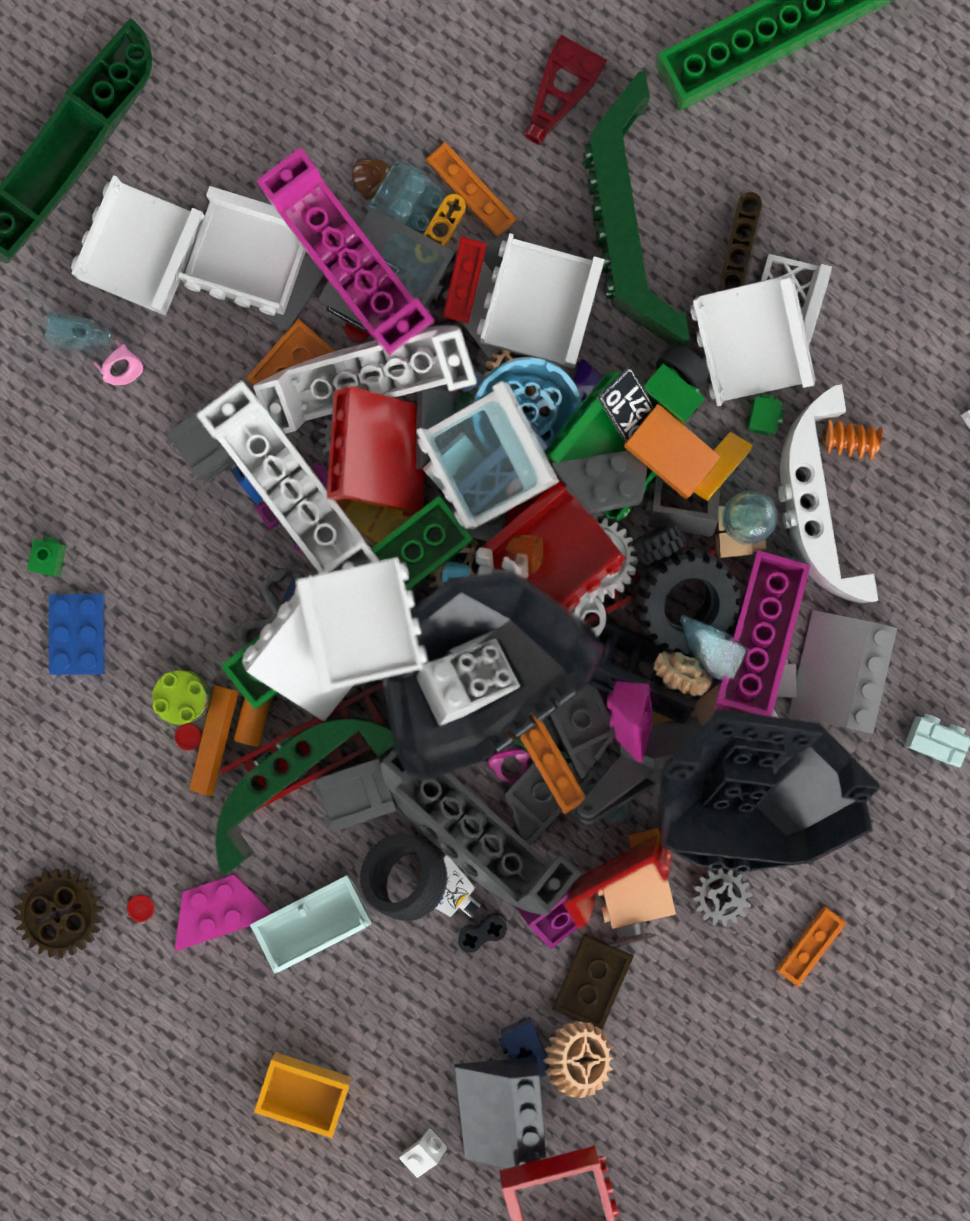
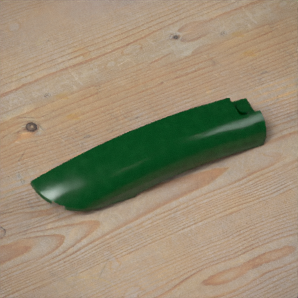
(73, 136)

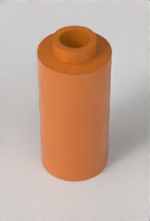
(251, 724)

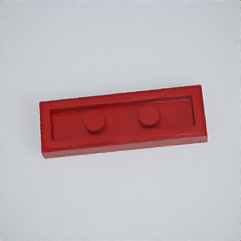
(464, 280)

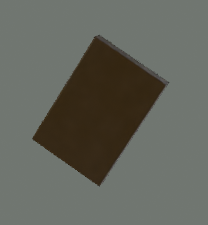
(592, 981)

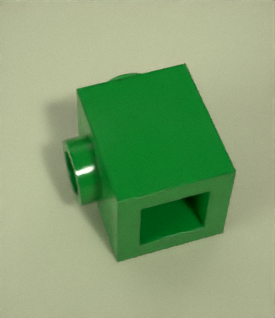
(765, 415)
(46, 556)

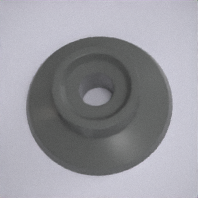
(631, 934)

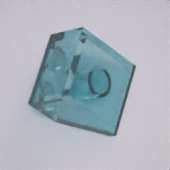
(713, 648)

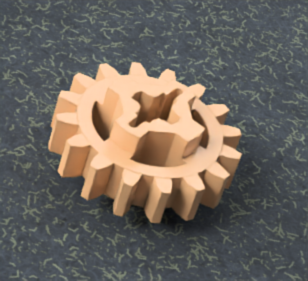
(682, 673)

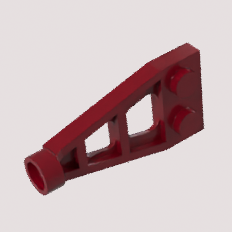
(575, 60)

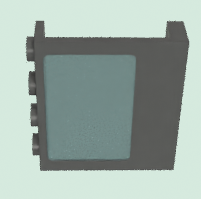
(414, 259)

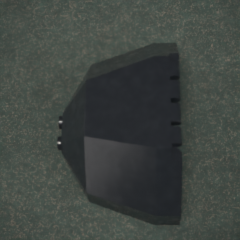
(542, 641)

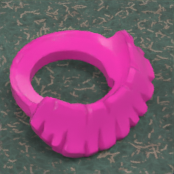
(496, 760)

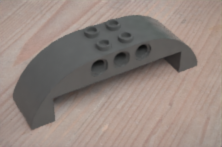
(478, 839)

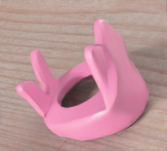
(134, 368)

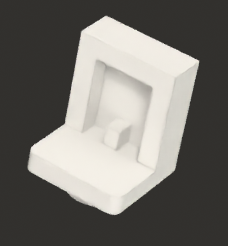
(424, 1153)

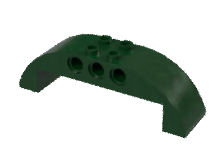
(250, 795)

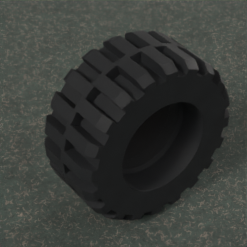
(663, 575)

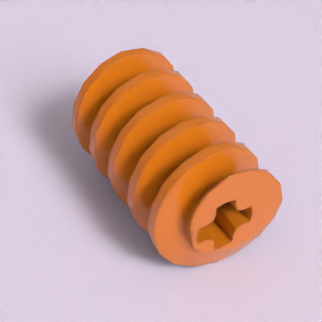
(851, 439)

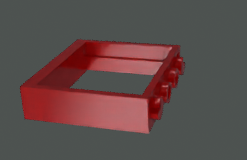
(556, 1168)

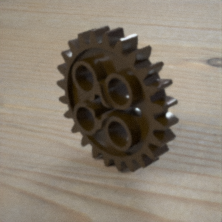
(67, 935)

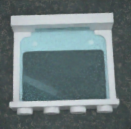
(487, 458)

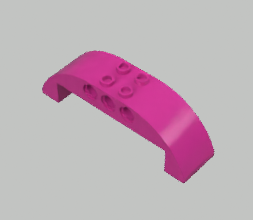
(343, 252)

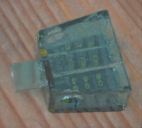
(62, 332)

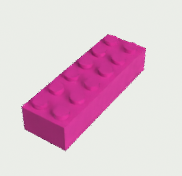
(766, 631)

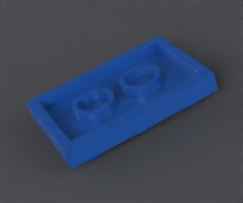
(76, 634)

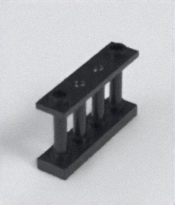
(663, 700)

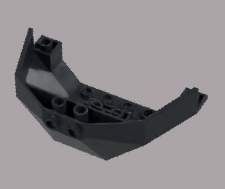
(761, 794)

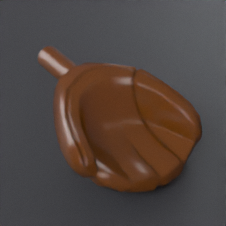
(368, 176)

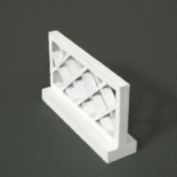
(816, 286)

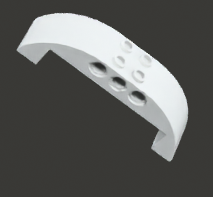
(425, 361)
(803, 456)
(285, 481)

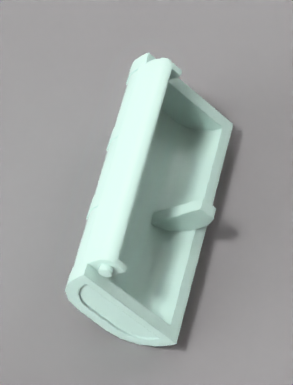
(311, 924)

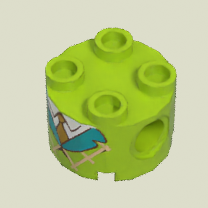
(181, 697)

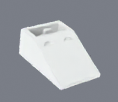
(466, 681)

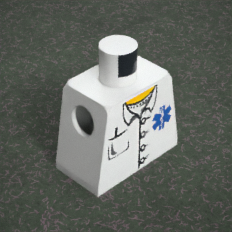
(457, 891)

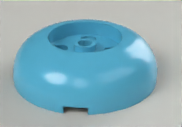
(552, 386)

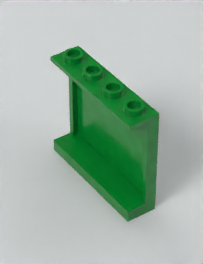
(591, 434)

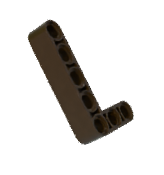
(740, 245)

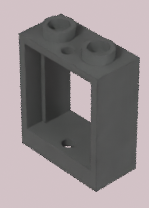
(688, 521)

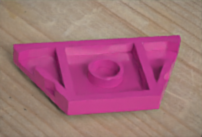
(217, 910)

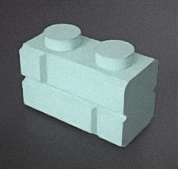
(937, 740)

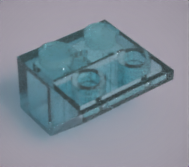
(408, 197)

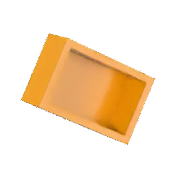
(303, 1094)

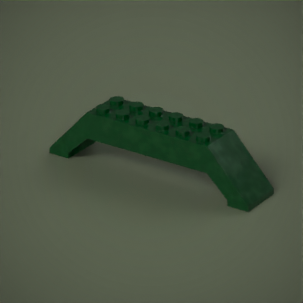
(617, 219)

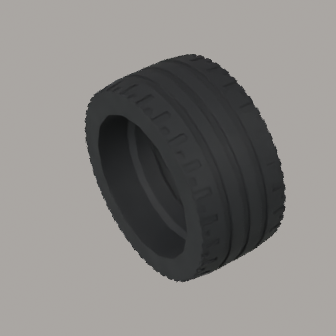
(377, 869)

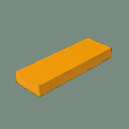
(731, 452)

